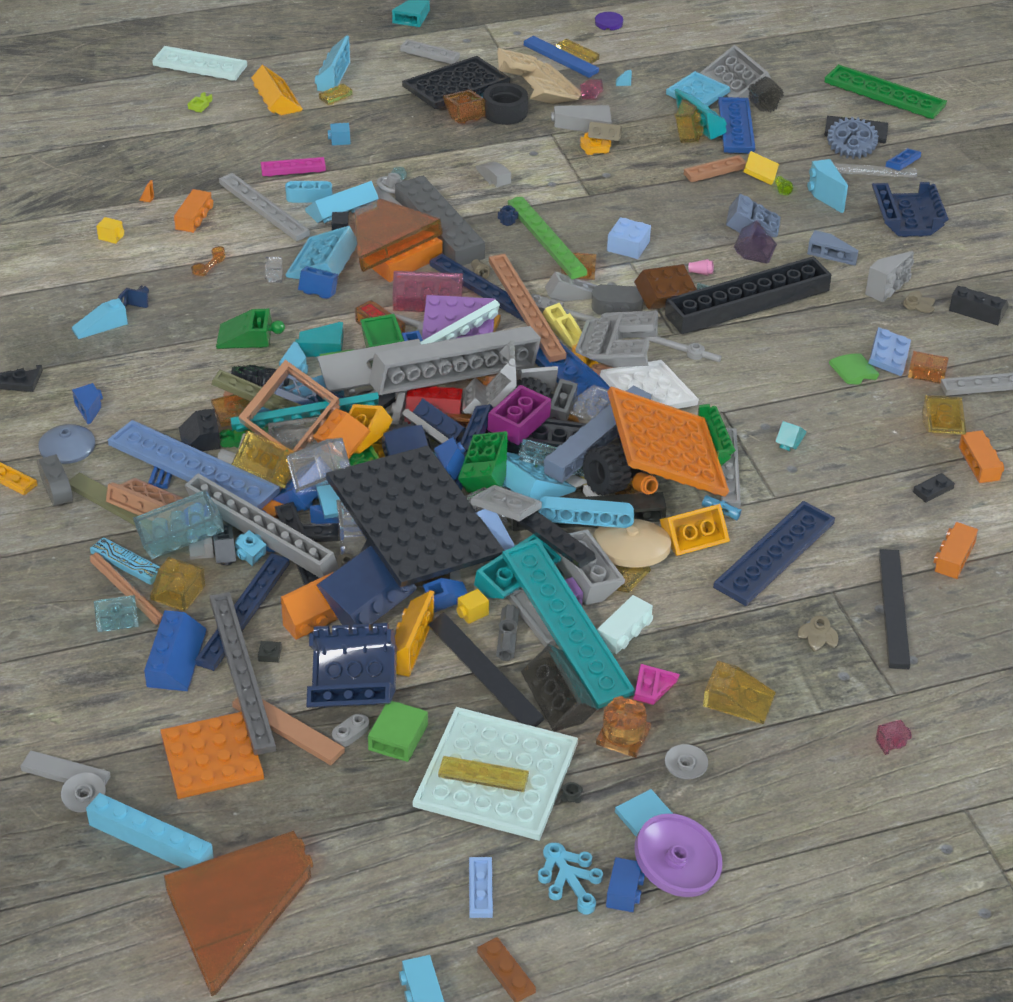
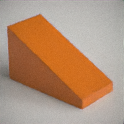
(148, 193)

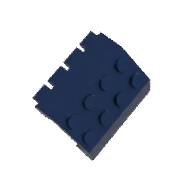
(911, 212)
(352, 665)

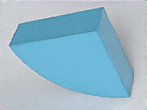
(624, 79)

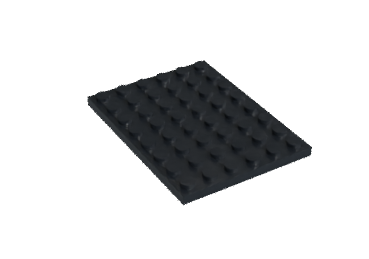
(414, 515)

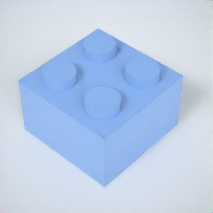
(629, 238)

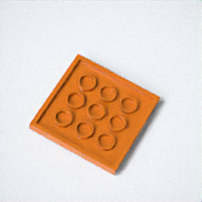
(210, 755)

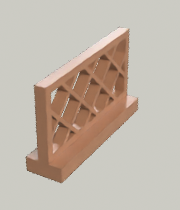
(138, 496)

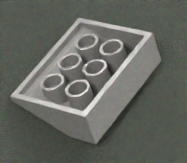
(736, 71)

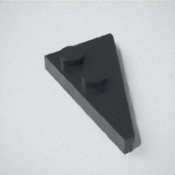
(20, 379)

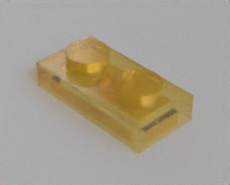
(335, 94)

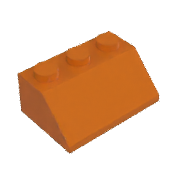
(305, 609)

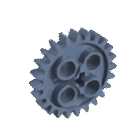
(852, 137)

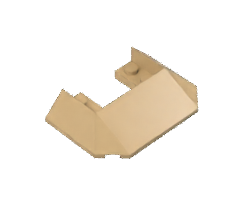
(546, 81)

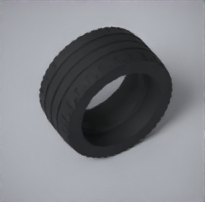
(505, 103)

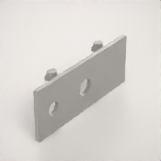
(350, 368)

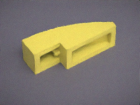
(562, 324)

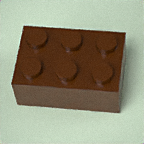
(662, 283)

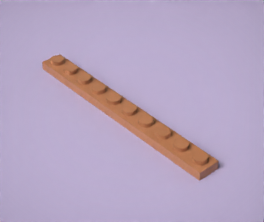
(527, 307)

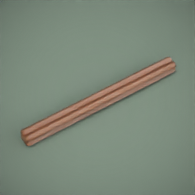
(126, 588)

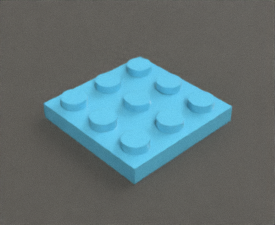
(700, 87)

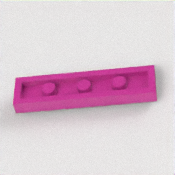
(293, 166)

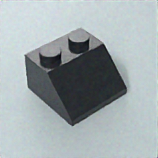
(201, 431)

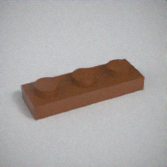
(506, 969)

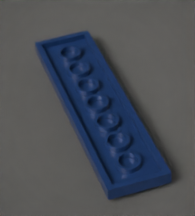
(774, 553)

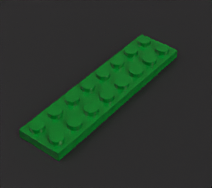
(885, 91)

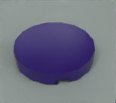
(609, 20)

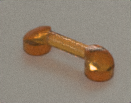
(218, 255)

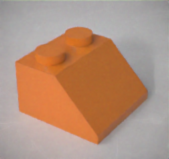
(344, 426)

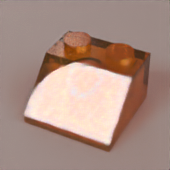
(465, 106)

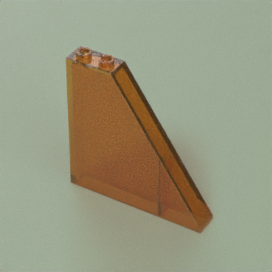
(390, 230)
(236, 900)

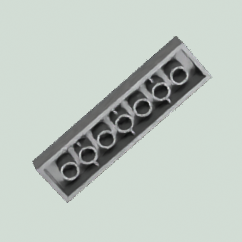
(458, 237)

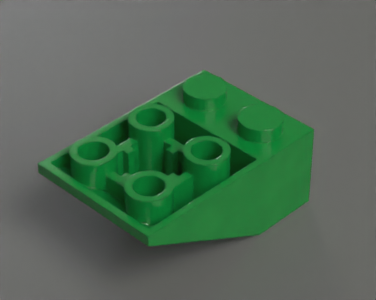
(485, 462)

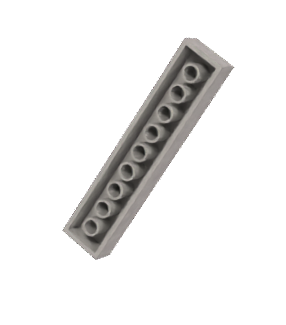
(451, 360)

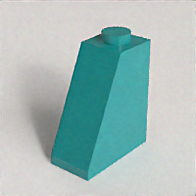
(411, 12)
(321, 339)

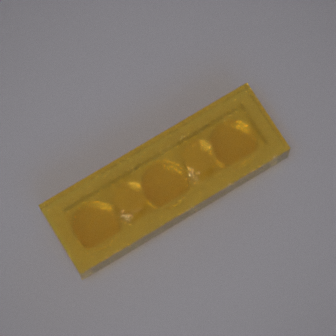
(578, 51)

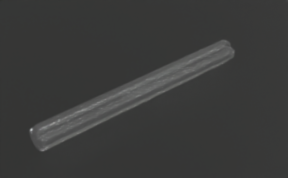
(875, 170)

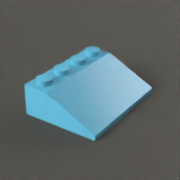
(325, 252)
(531, 481)

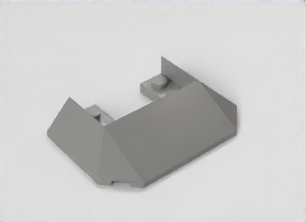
(604, 337)

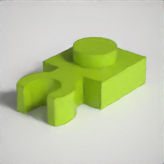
(199, 104)

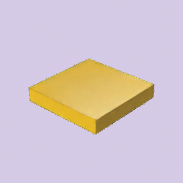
(761, 168)

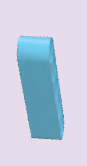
(587, 512)

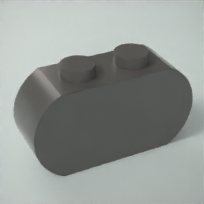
(616, 299)
(55, 480)

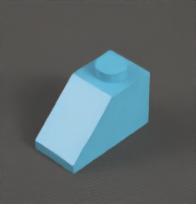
(296, 357)

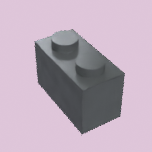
(563, 400)

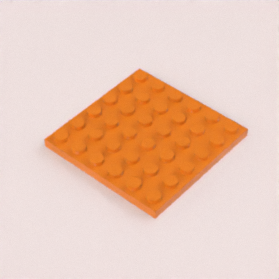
(667, 442)

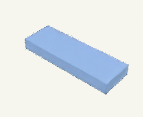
(496, 527)
(480, 887)

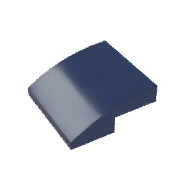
(404, 439)

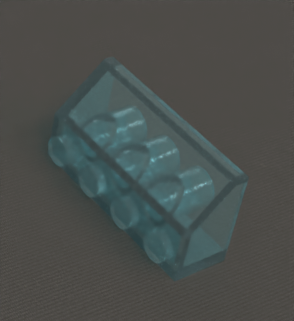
(179, 524)

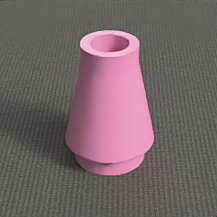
(702, 267)

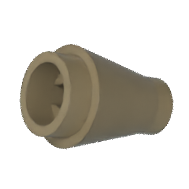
(480, 268)

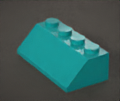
(712, 123)
(497, 579)

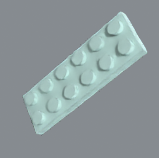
(200, 63)

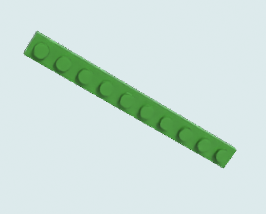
(548, 238)

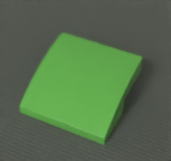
(853, 368)

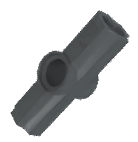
(507, 632)

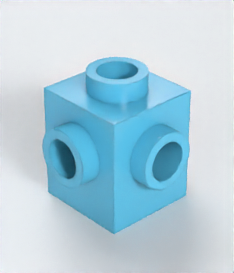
(250, 547)

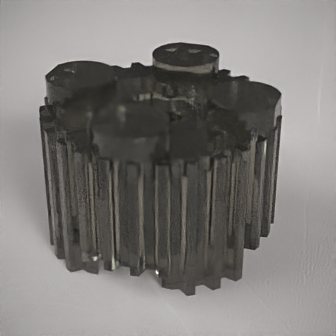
(765, 94)

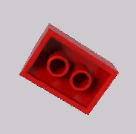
(443, 398)

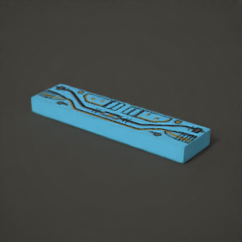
(126, 560)

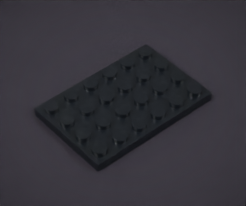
(460, 76)

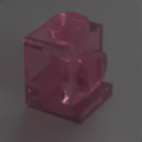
(591, 88)
(892, 736)

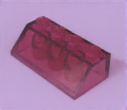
(413, 287)

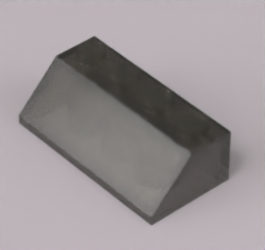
(558, 689)

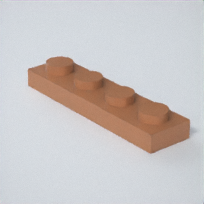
(714, 168)

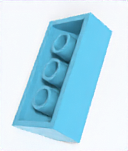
(334, 66)
(343, 201)

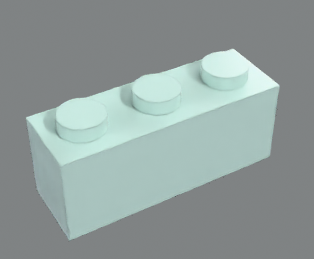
(625, 623)

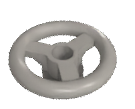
(389, 181)

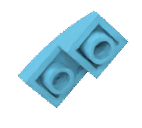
(327, 500)

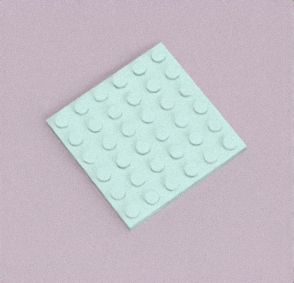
(505, 744)

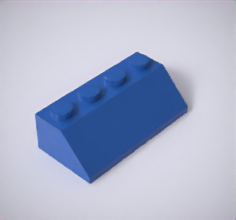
(174, 652)

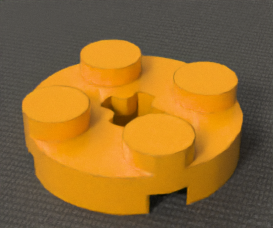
(594, 145)

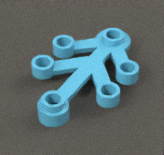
(556, 854)

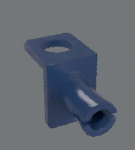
(135, 297)

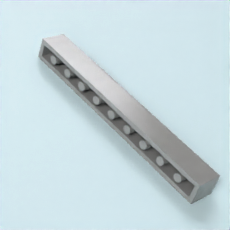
(273, 532)

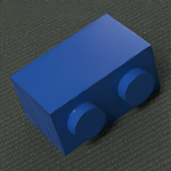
(318, 282)
(624, 885)

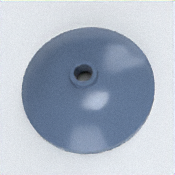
(68, 441)

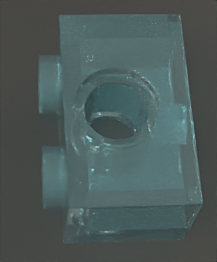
(116, 613)

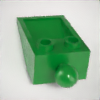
(248, 330)
(381, 331)

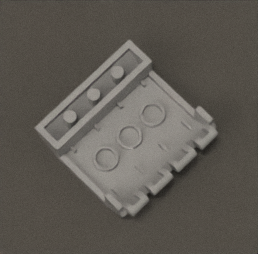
(496, 391)

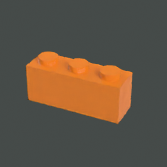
(193, 210)
(981, 456)
(955, 550)

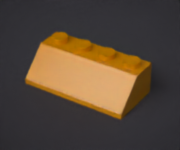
(275, 92)
(413, 632)

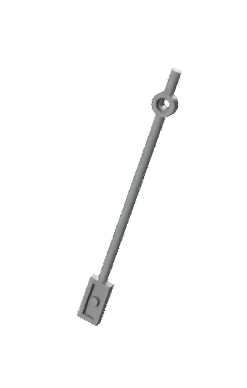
(694, 351)

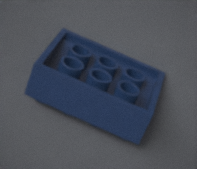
(362, 589)

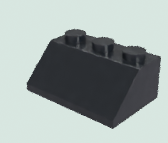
(978, 305)

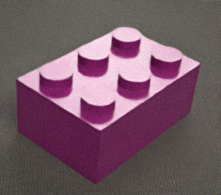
(519, 414)

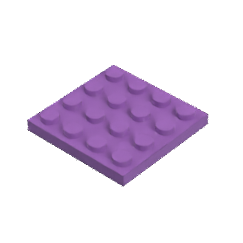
(446, 310)

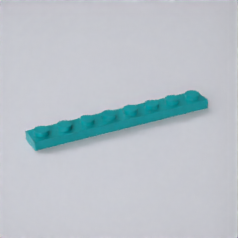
(299, 412)

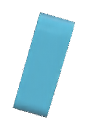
(307, 191)

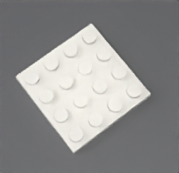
(654, 379)

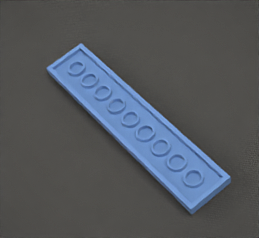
(187, 462)

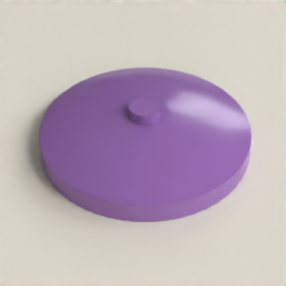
(678, 855)

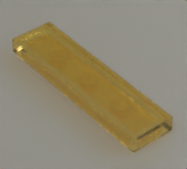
(483, 774)

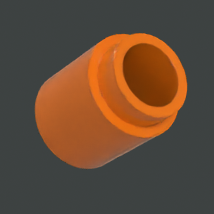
(645, 483)

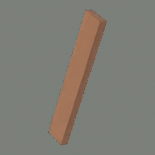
(300, 734)

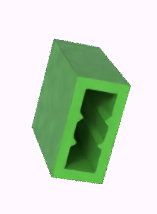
(398, 730)

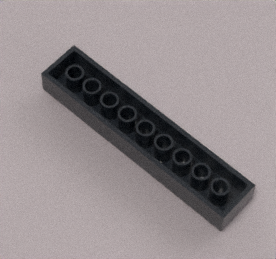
(747, 295)

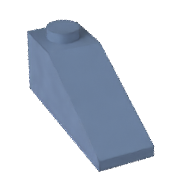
(831, 248)

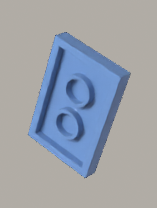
(889, 351)

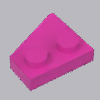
(653, 683)

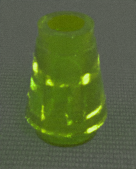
(783, 185)

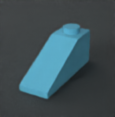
(103, 318)

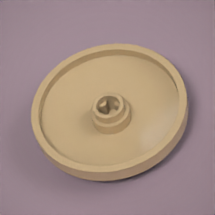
(634, 546)

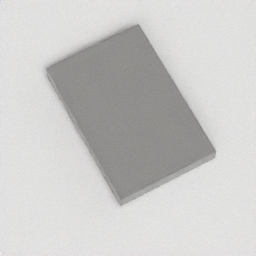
(506, 502)

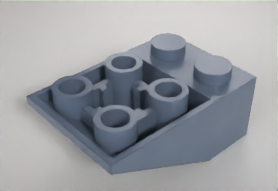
(745, 211)

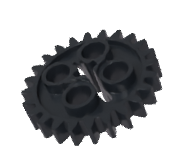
(255, 374)

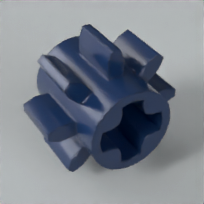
(507, 215)

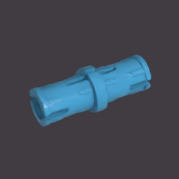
(727, 509)

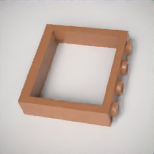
(270, 387)

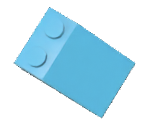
(828, 184)

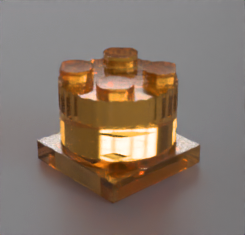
(624, 726)

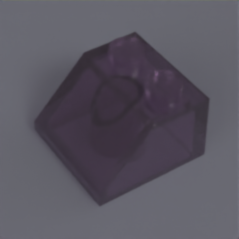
(755, 243)

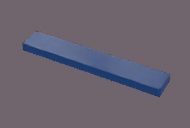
(561, 56)

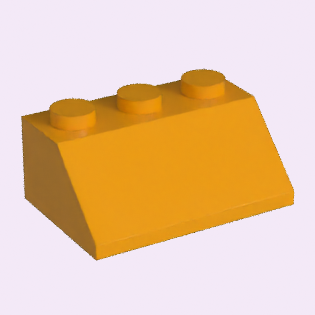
(696, 529)

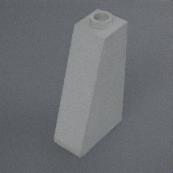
(579, 117)

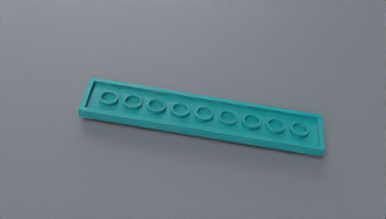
(568, 623)

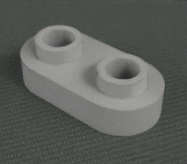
(352, 729)

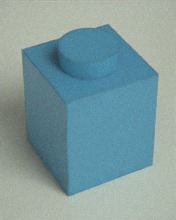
(339, 134)

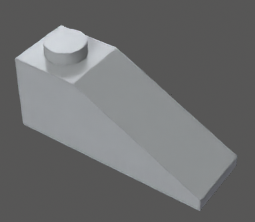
(564, 288)

